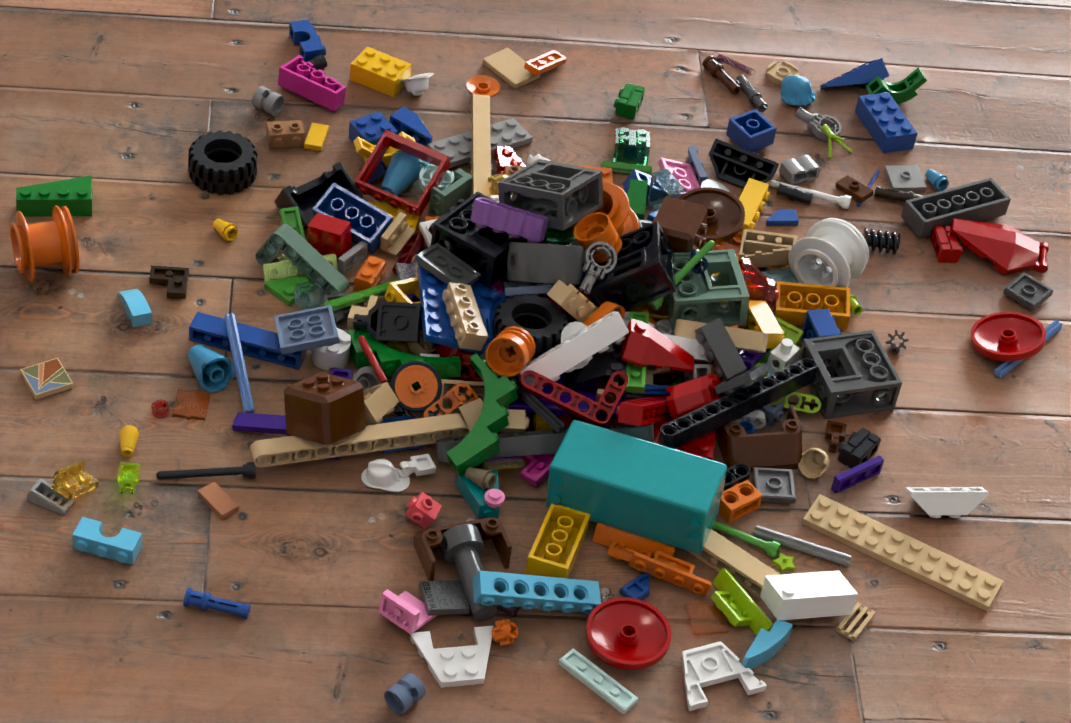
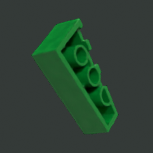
(41, 198)

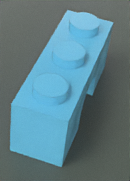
(123, 547)

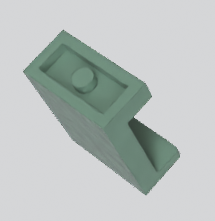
(443, 200)

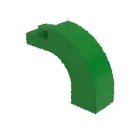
(902, 90)

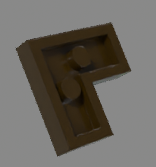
(174, 277)

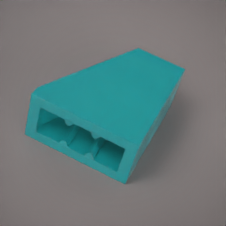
(475, 495)

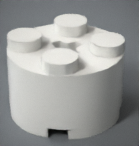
(333, 356)

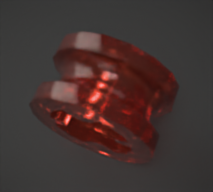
(160, 413)

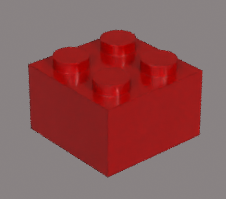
(329, 235)

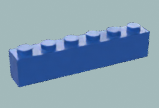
(254, 341)

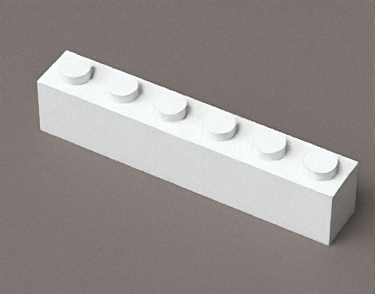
(578, 348)

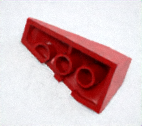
(650, 347)

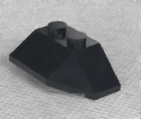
(739, 165)

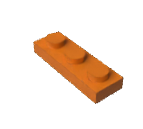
(545, 63)

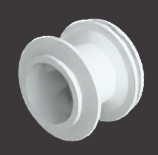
(829, 254)

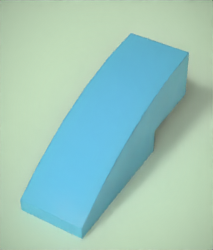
(136, 307)
(767, 644)

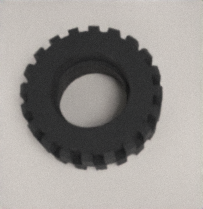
(226, 177)
(534, 314)

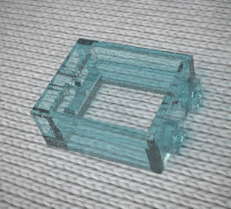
(662, 182)

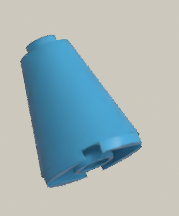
(401, 173)
(210, 368)

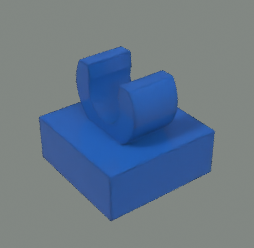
(497, 298)

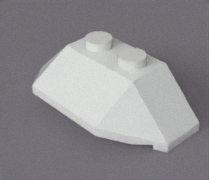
(947, 500)

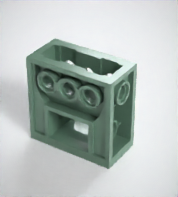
(703, 293)

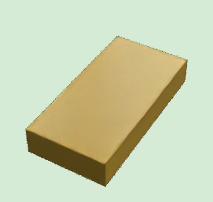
(316, 136)

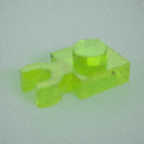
(128, 476)

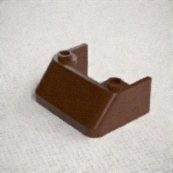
(762, 450)
(432, 538)

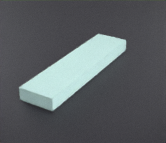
(598, 681)

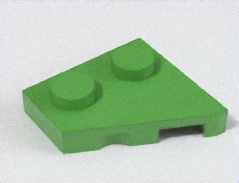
(285, 287)

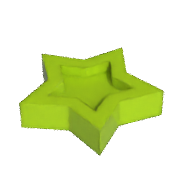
(784, 563)

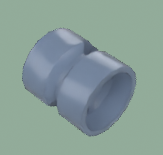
(405, 693)

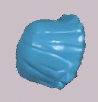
(796, 91)

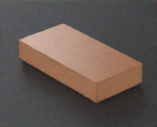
(218, 500)

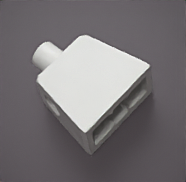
(783, 356)

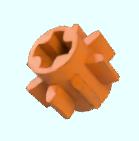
(504, 632)

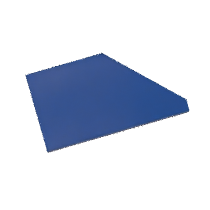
(637, 588)

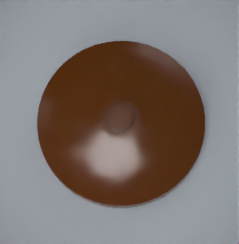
(724, 214)

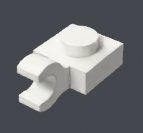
(419, 464)

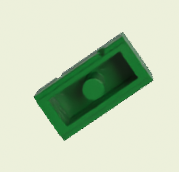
(629, 100)

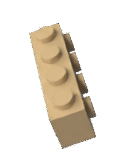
(571, 302)
(465, 316)

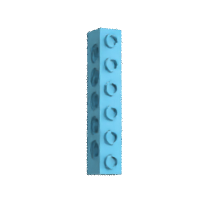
(546, 587)

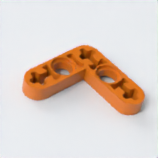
(456, 400)

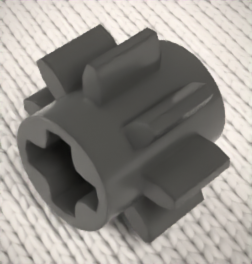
(893, 345)

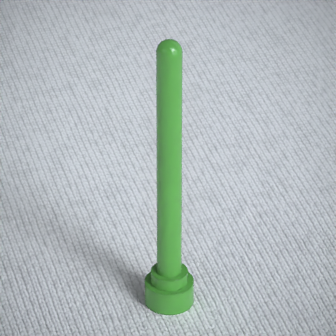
(656, 304)
(772, 548)

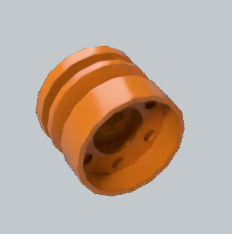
(597, 228)
(510, 351)

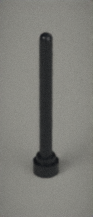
(247, 470)

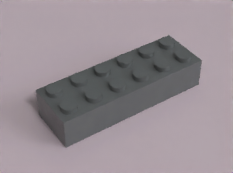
(970, 202)

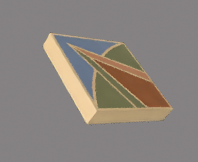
(46, 378)

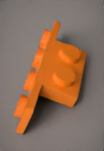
(624, 543)
(672, 570)

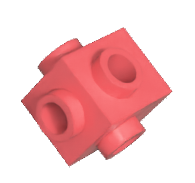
(423, 509)

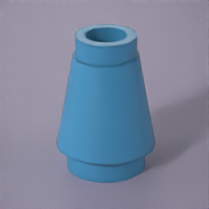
(937, 180)

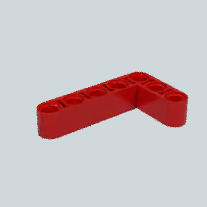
(576, 398)

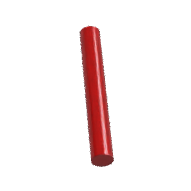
(372, 359)

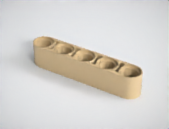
(742, 338)

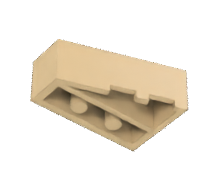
(766, 247)

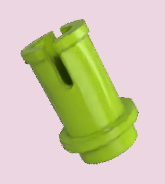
(855, 307)

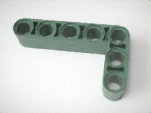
(305, 257)

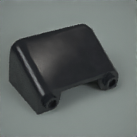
(310, 193)

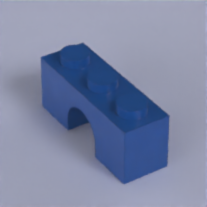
(304, 34)

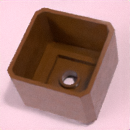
(683, 224)
(324, 408)

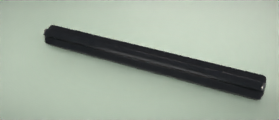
(535, 404)

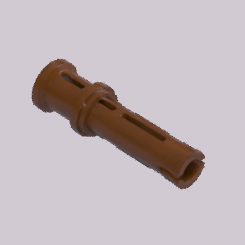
(717, 70)

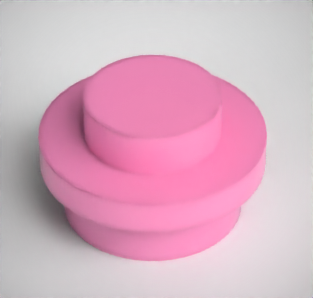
(494, 498)

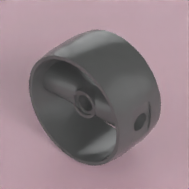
(545, 263)

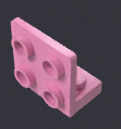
(404, 610)

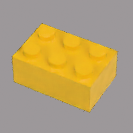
(380, 71)

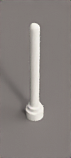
(843, 201)

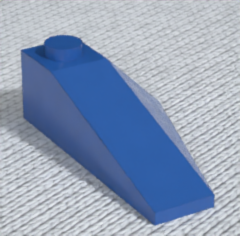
(860, 75)

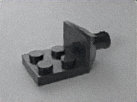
(392, 322)

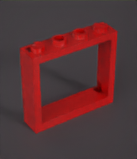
(409, 147)

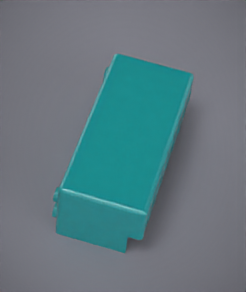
(637, 485)

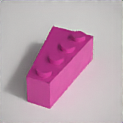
(311, 83)

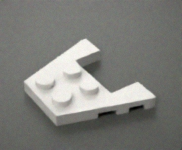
(456, 664)
(711, 666)

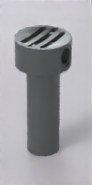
(463, 547)

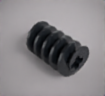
(882, 241)

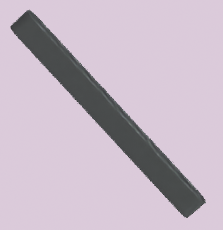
(539, 441)

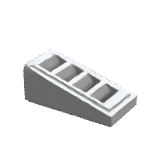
(40, 499)

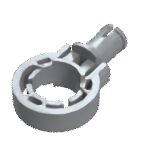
(817, 120)
(589, 263)

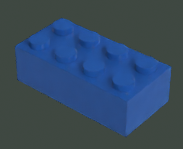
(886, 122)
(366, 220)

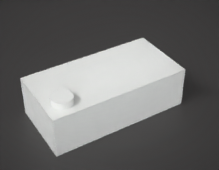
(808, 595)

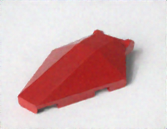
(1002, 245)

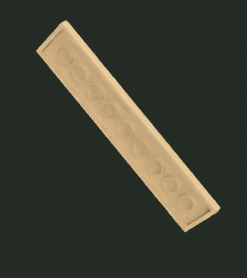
(903, 552)

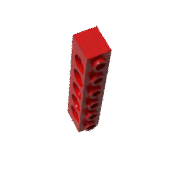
(643, 410)

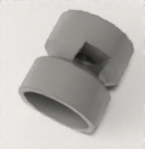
(268, 101)

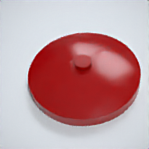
(1008, 336)
(628, 633)

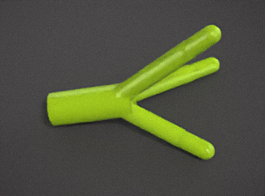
(837, 139)

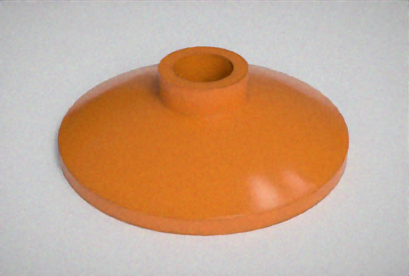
(483, 85)

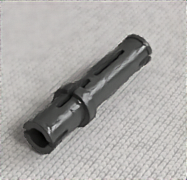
(754, 96)

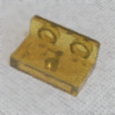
(73, 480)

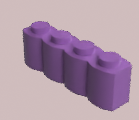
(509, 219)

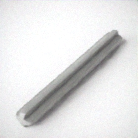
(803, 546)

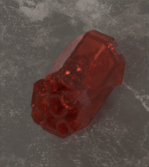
(758, 285)

